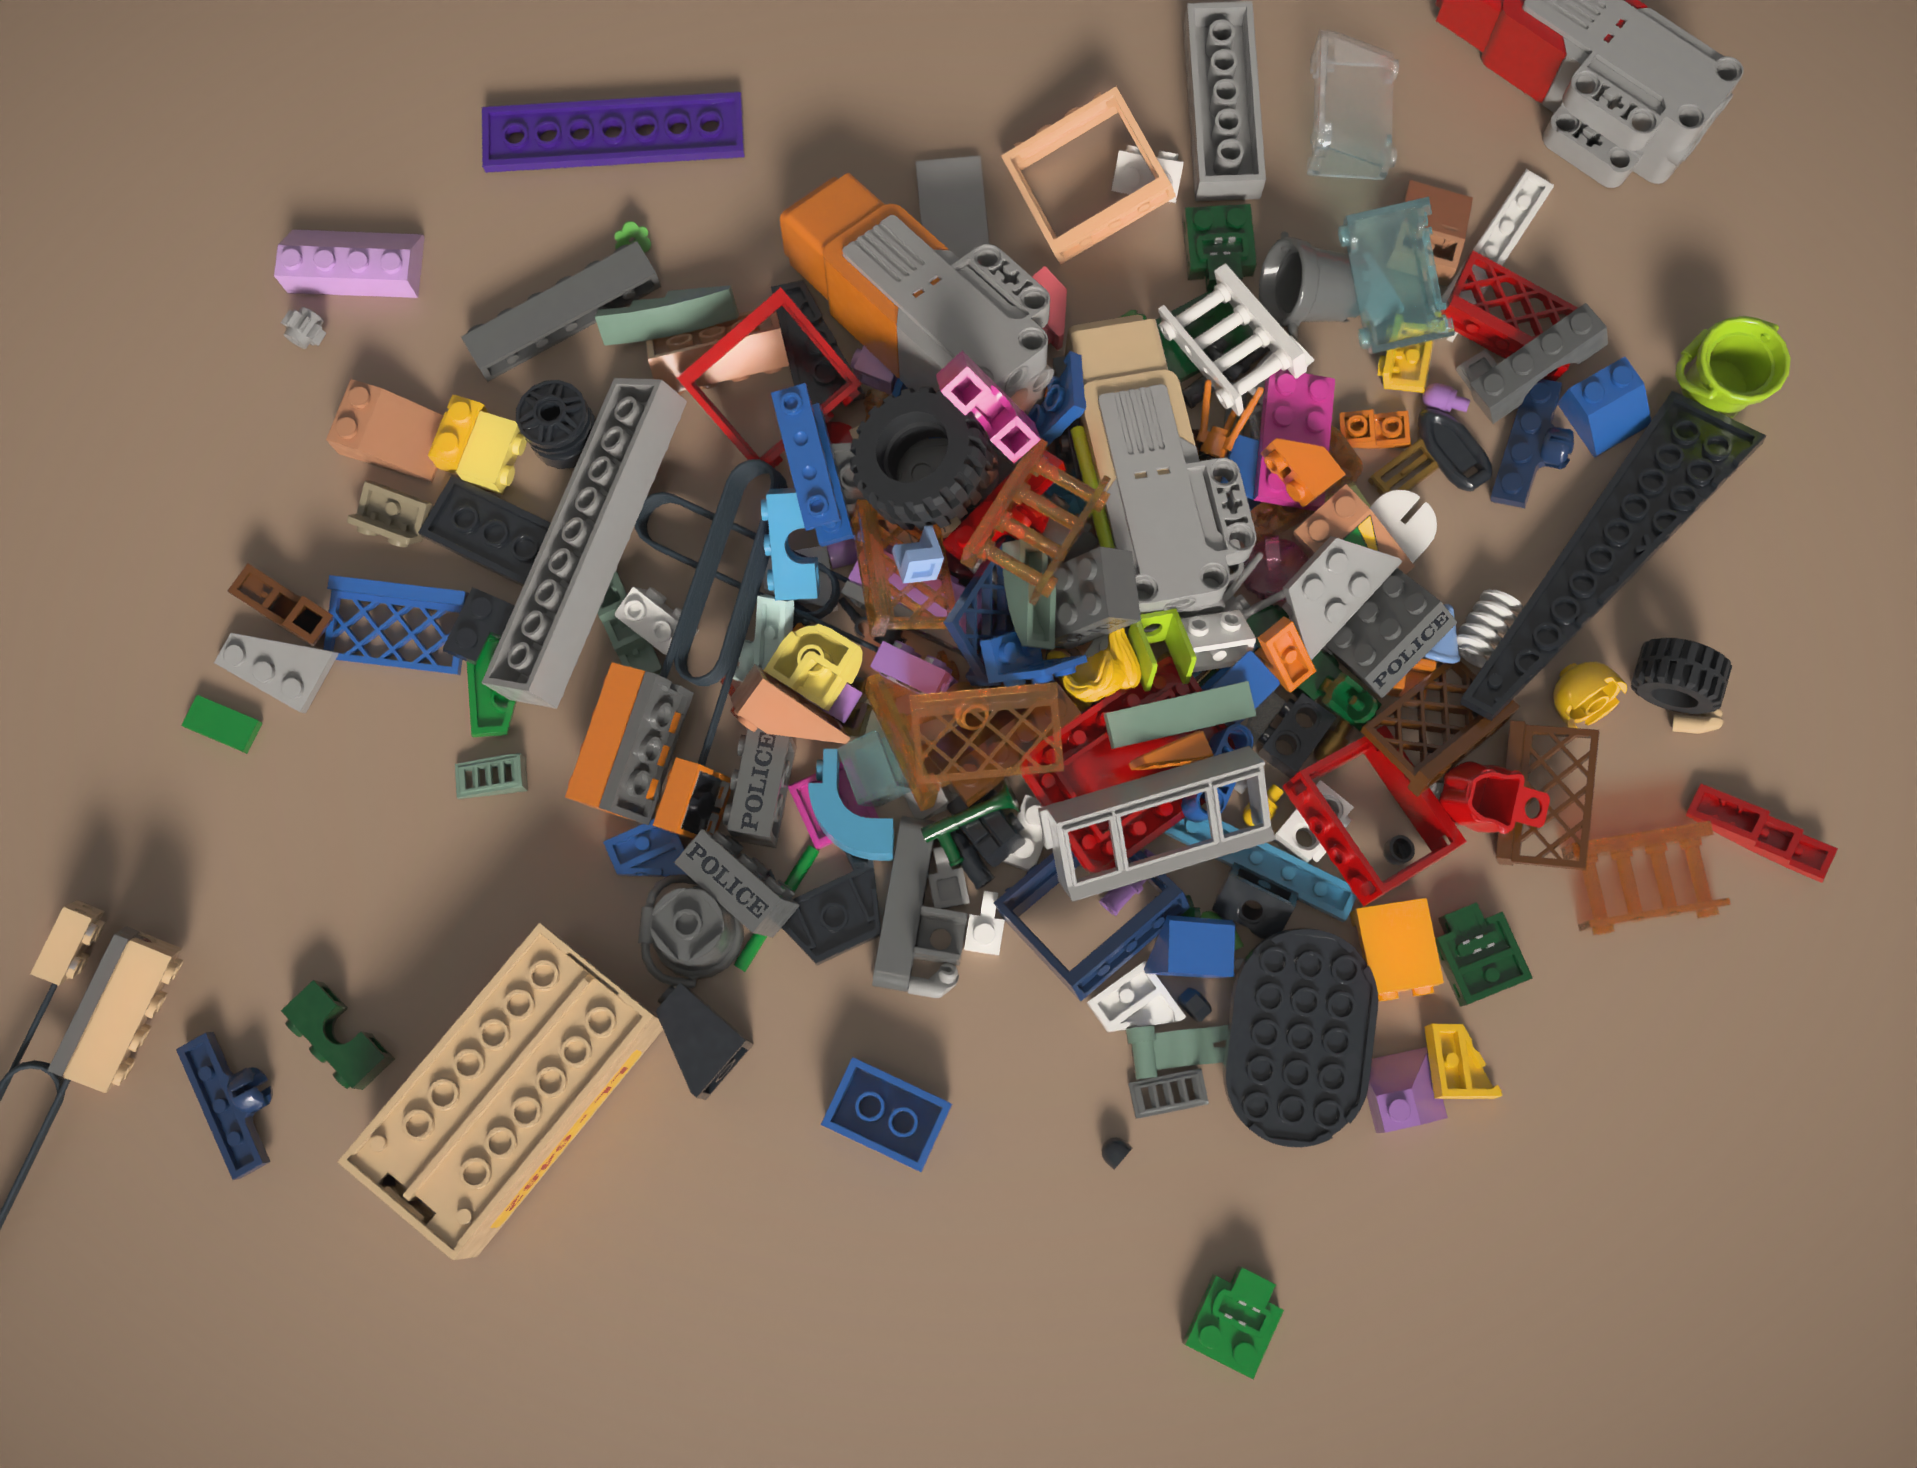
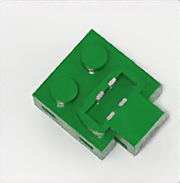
(1235, 1321)

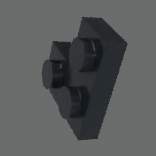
(477, 620)

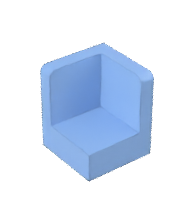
(920, 559)

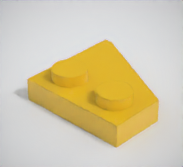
(1457, 1064)

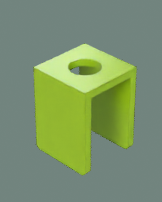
(1177, 641)

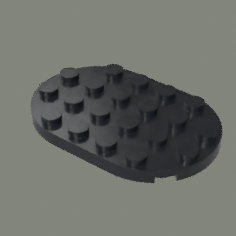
(1300, 1037)

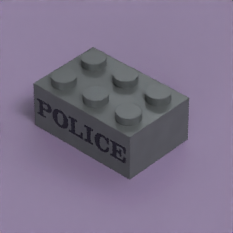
(1095, 596)
(1391, 632)
(760, 788)
(738, 882)

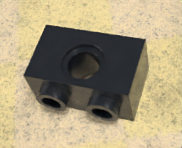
(1245, 885)

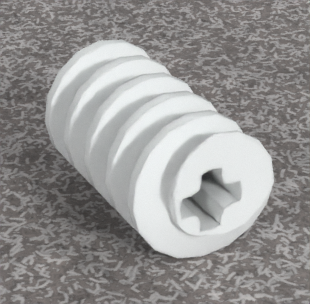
(1485, 623)

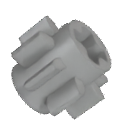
(303, 327)

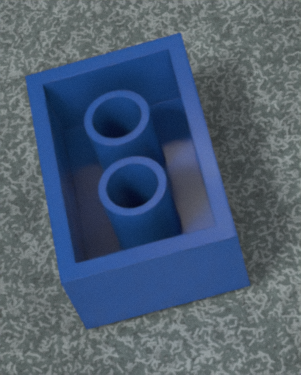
(886, 1114)

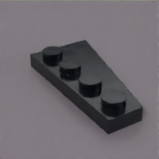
(804, 358)

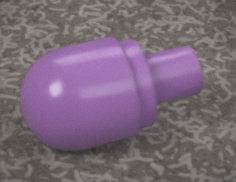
(1444, 398)

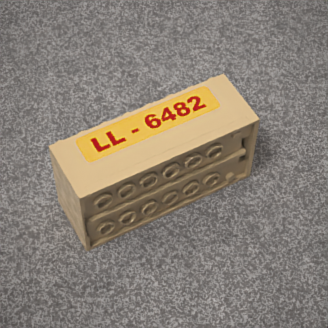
(502, 1095)

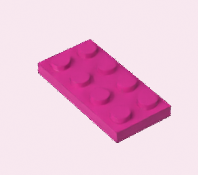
(1293, 412)

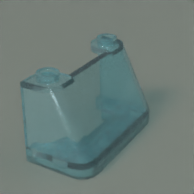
(1395, 277)

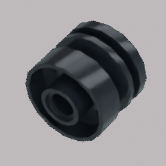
(555, 422)

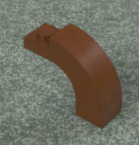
(280, 605)

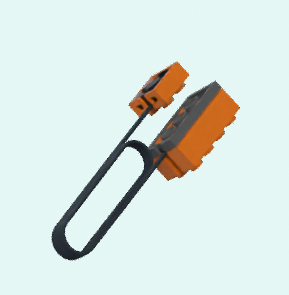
(644, 712)

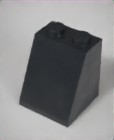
(700, 1039)

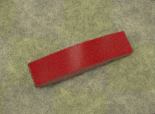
(1760, 833)

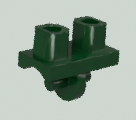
(1348, 700)

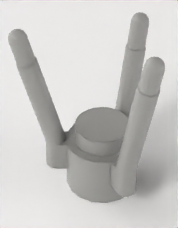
(1239, 603)

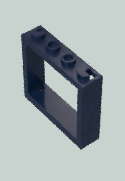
(1112, 952)

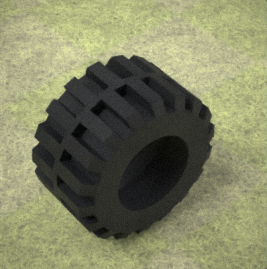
(1681, 675)

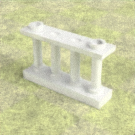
(1246, 311)

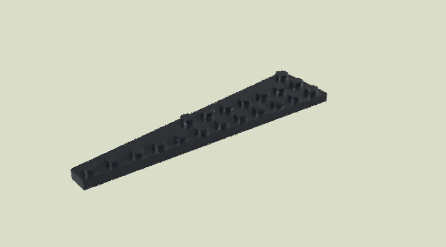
(1654, 492)

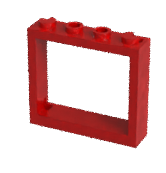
(844, 394)
(1423, 812)

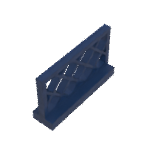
(968, 604)

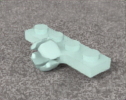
(773, 624)

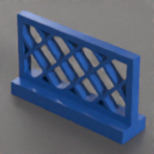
(392, 594)

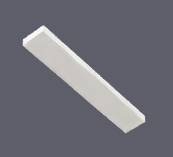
(1506, 228)

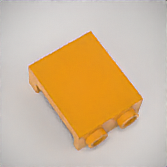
(1399, 947)

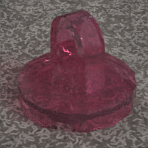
(1279, 564)

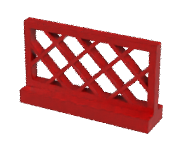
(1492, 333)

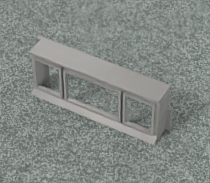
(1149, 792)

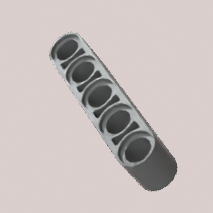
(903, 906)

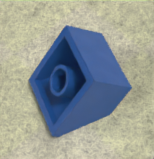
(1607, 407)

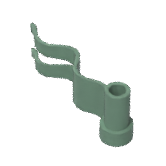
(1174, 1048)

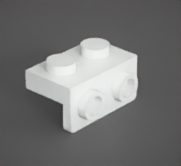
(1133, 172)
(649, 617)

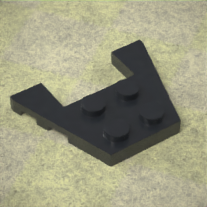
(837, 914)

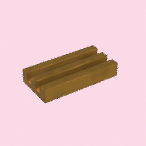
(1384, 487)

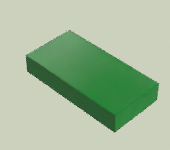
(222, 724)

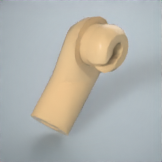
(1698, 724)

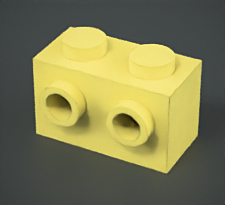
(491, 453)

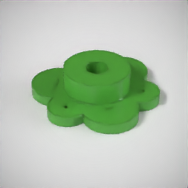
(631, 230)

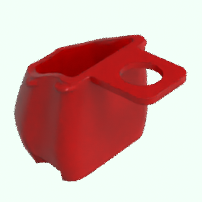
(1489, 798)

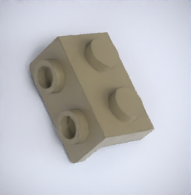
(390, 514)

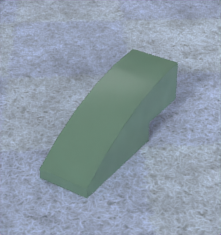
(1032, 623)

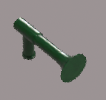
(941, 829)

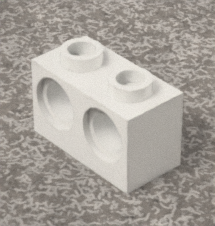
(1287, 833)

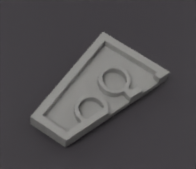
(278, 668)

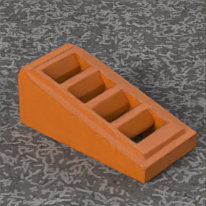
(1177, 753)

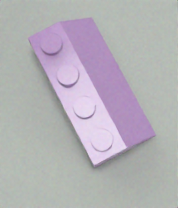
(350, 263)

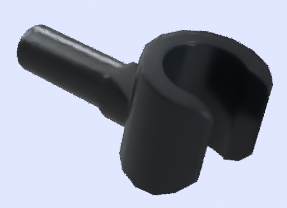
(854, 616)

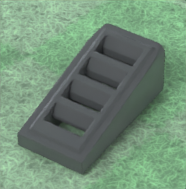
(1198, 1086)

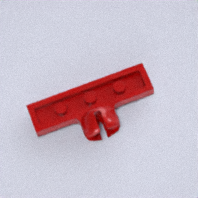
(1023, 513)

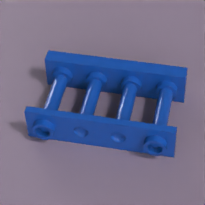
(812, 465)

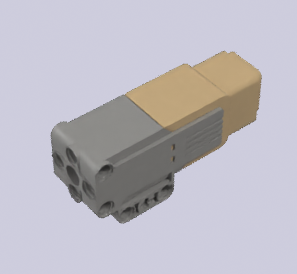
(1161, 497)

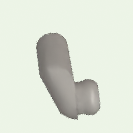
(937, 985)

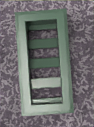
(518, 769)

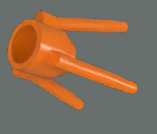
(1220, 440)

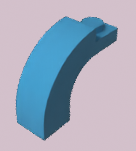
(852, 833)

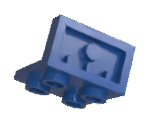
(1012, 663)

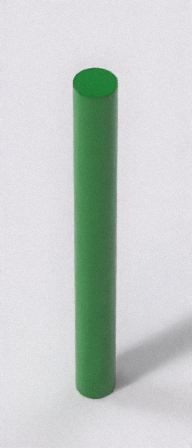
(793, 881)

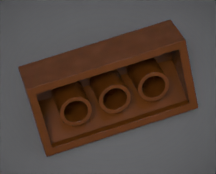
(987, 741)

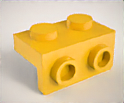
(1406, 368)

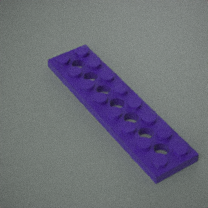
(598, 117)

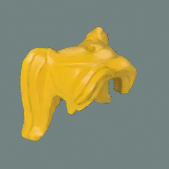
(1103, 673)

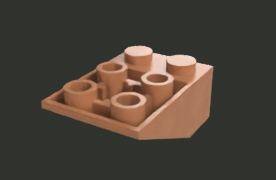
(1448, 225)

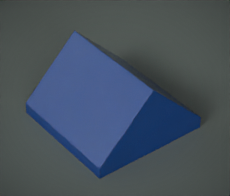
(1193, 948)

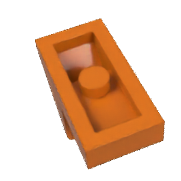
(1285, 654)

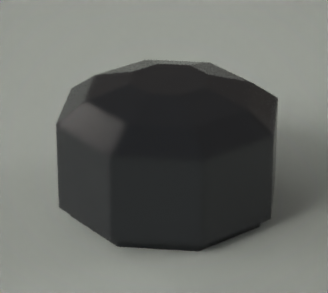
(1195, 1004)

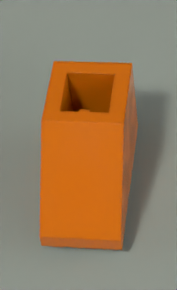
(1303, 468)

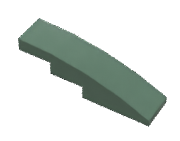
(668, 316)
(629, 646)
(1179, 714)

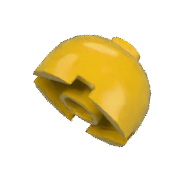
(1586, 692)

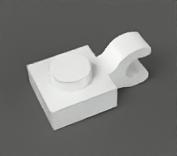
(985, 931)

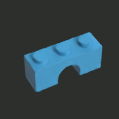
(791, 575)

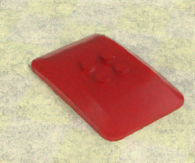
(1095, 766)

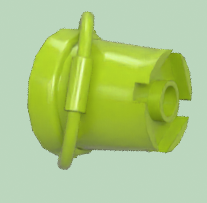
(1735, 364)

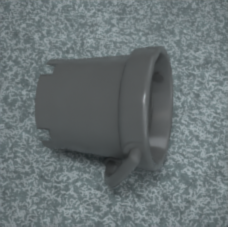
(1306, 284)
(688, 933)

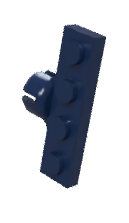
(1532, 445)
(228, 1103)

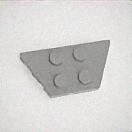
(1334, 588)

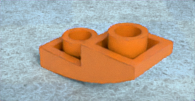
(1376, 431)

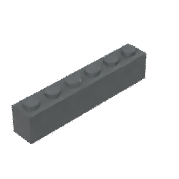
(560, 311)

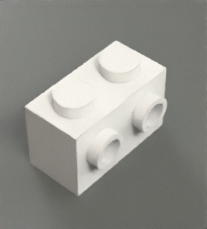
(1218, 639)

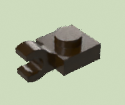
(859, 717)

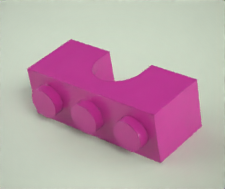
(1002, 419)

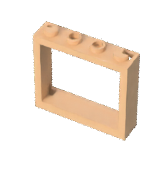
(1112, 218)

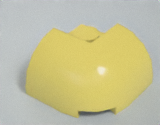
(816, 663)

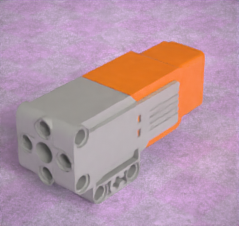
(914, 296)

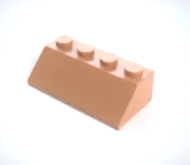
(758, 352)

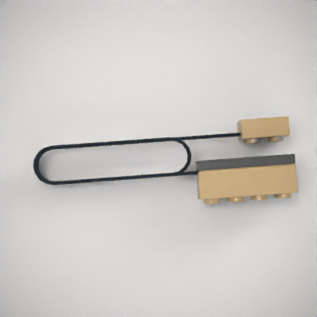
(109, 1017)

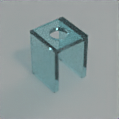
(873, 770)

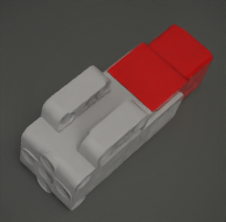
(1612, 73)

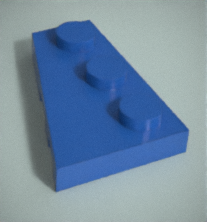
(1063, 401)

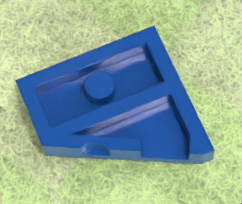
(645, 852)

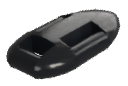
(1454, 449)

